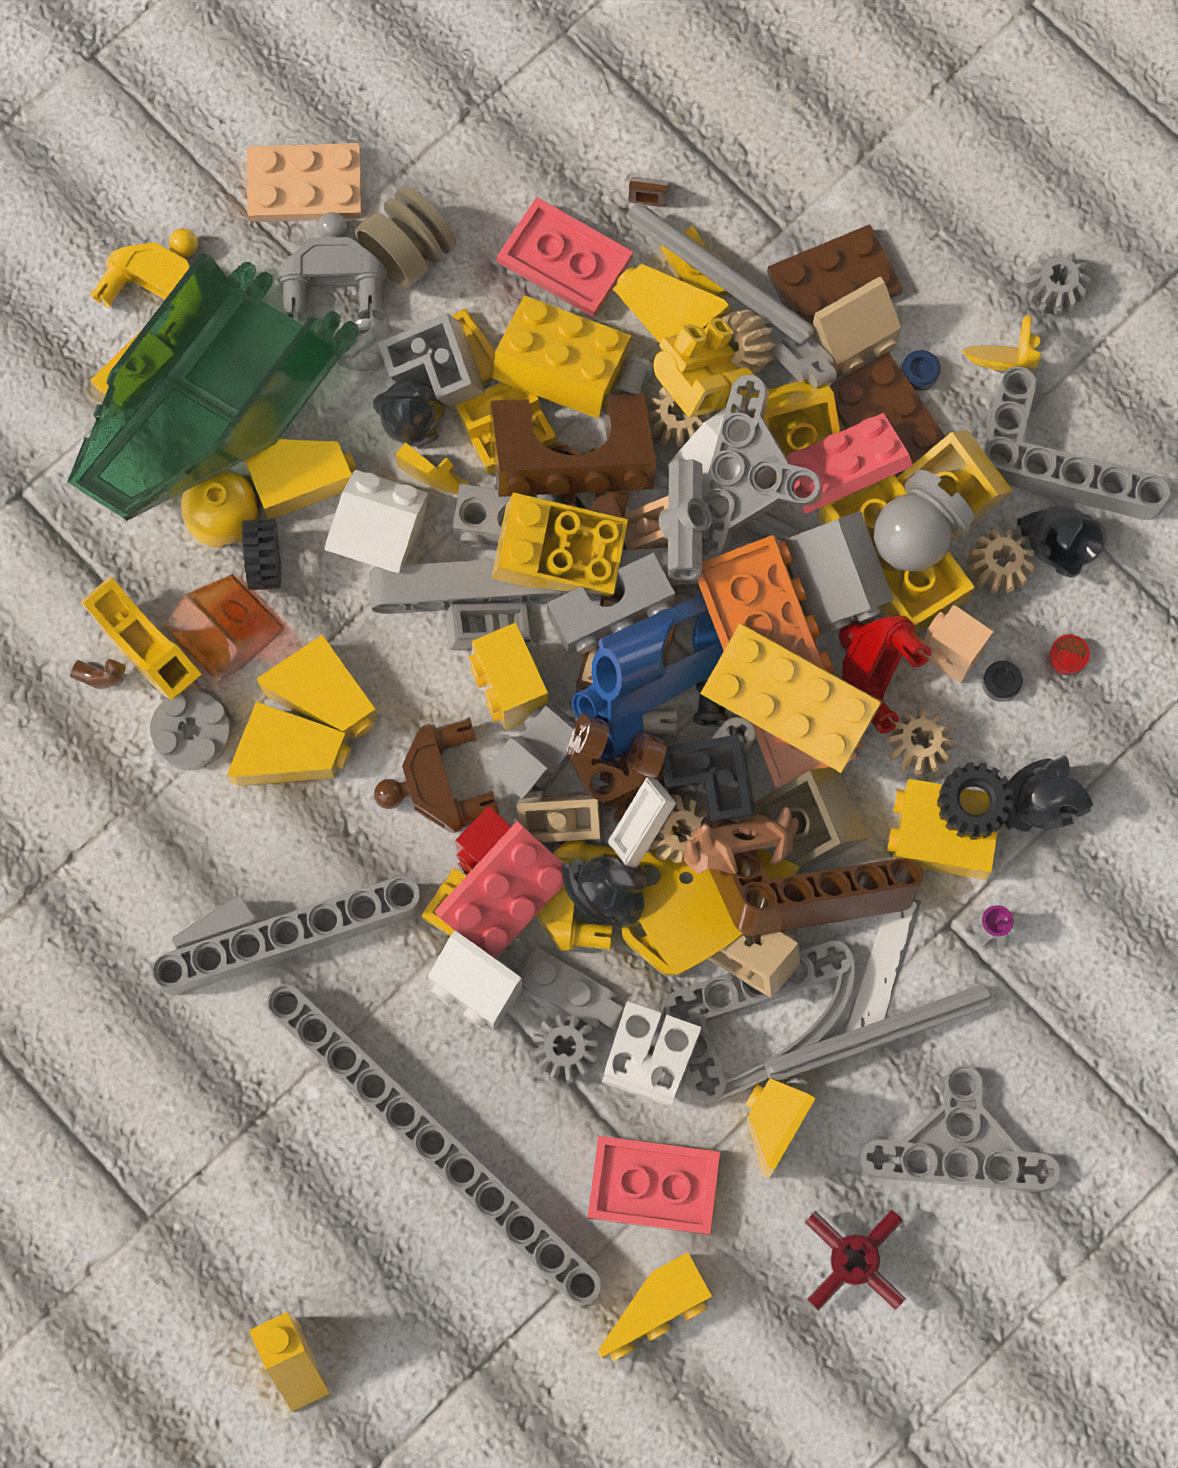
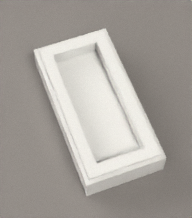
(641, 822)

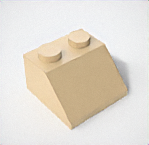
(858, 327)

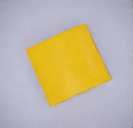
(476, 420)

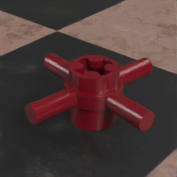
(868, 1247)

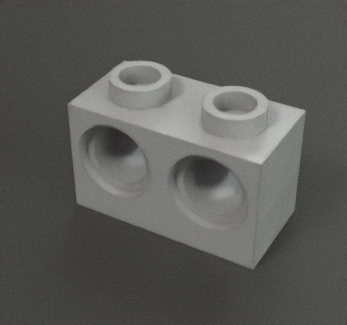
(483, 501)

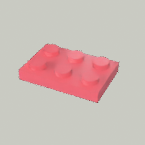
(565, 257)
(850, 460)
(503, 891)
(653, 1185)

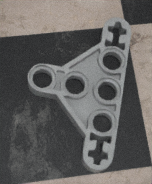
(753, 455)
(981, 1146)

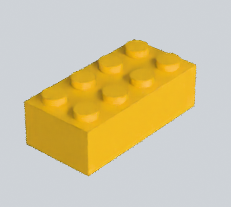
(914, 593)
(791, 697)

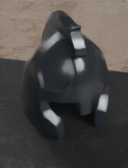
(409, 412)
(1063, 538)
(1043, 793)
(606, 890)

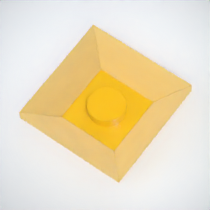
(775, 1120)

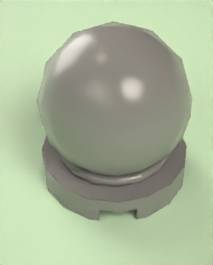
(919, 526)

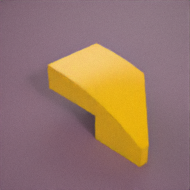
(421, 469)

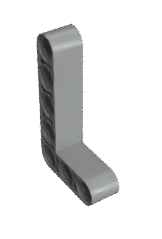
(1058, 463)

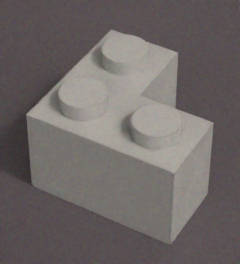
(438, 352)
(537, 756)

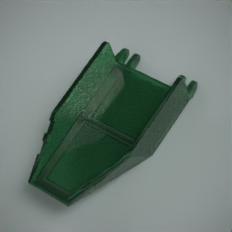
(203, 388)

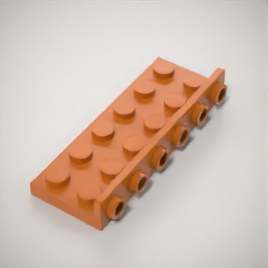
(758, 591)

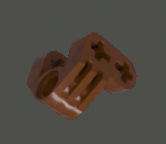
(587, 745)

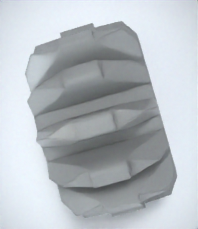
(1054, 294)
(565, 1035)

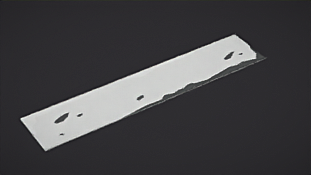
(883, 967)

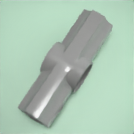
(685, 520)

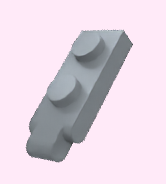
(803, 361)
(571, 991)

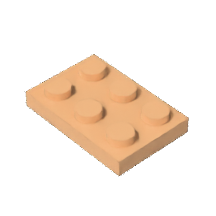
(303, 182)

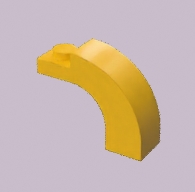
(140, 640)

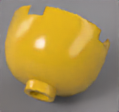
(218, 507)

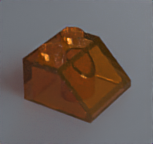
(223, 626)

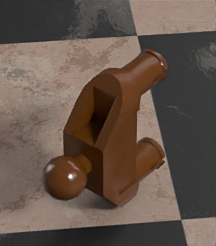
(428, 782)

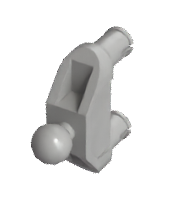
(332, 262)

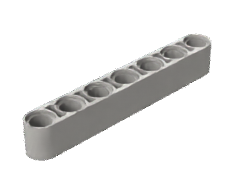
(267, 932)

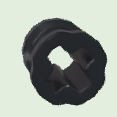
(709, 712)

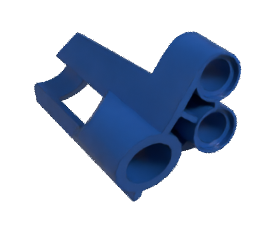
(632, 676)

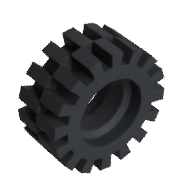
(261, 554)
(985, 779)

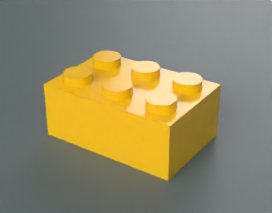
(560, 356)

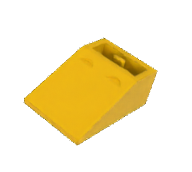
(558, 546)

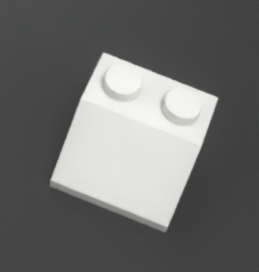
(702, 447)
(377, 521)
(474, 982)

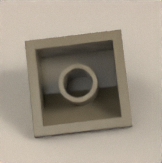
(825, 815)

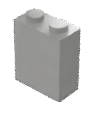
(839, 571)

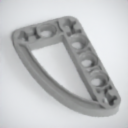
(743, 999)

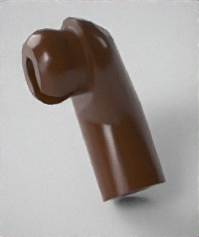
(97, 677)

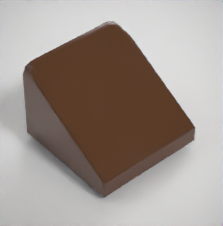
(648, 191)

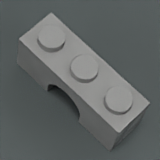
(583, 623)

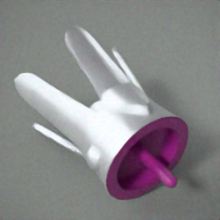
(996, 923)

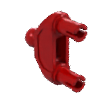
(874, 656)

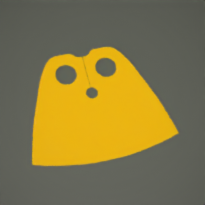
(691, 919)

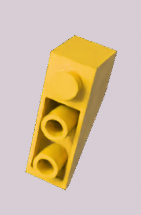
(665, 1295)

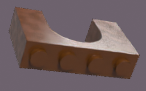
(532, 469)

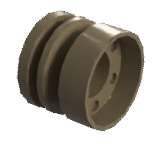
(406, 236)

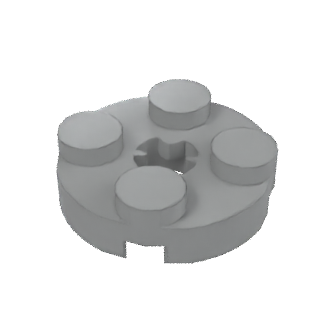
(171, 742)

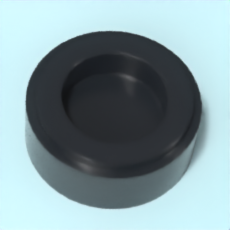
(1002, 681)

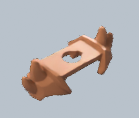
(717, 846)

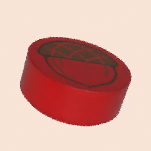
(1069, 654)

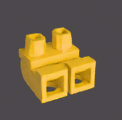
(699, 367)

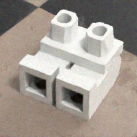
(645, 1074)

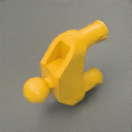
(147, 266)
(558, 913)

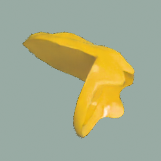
(1004, 357)

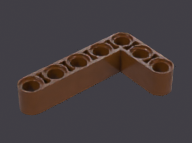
(813, 898)

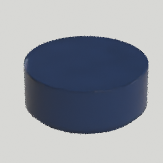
(921, 369)

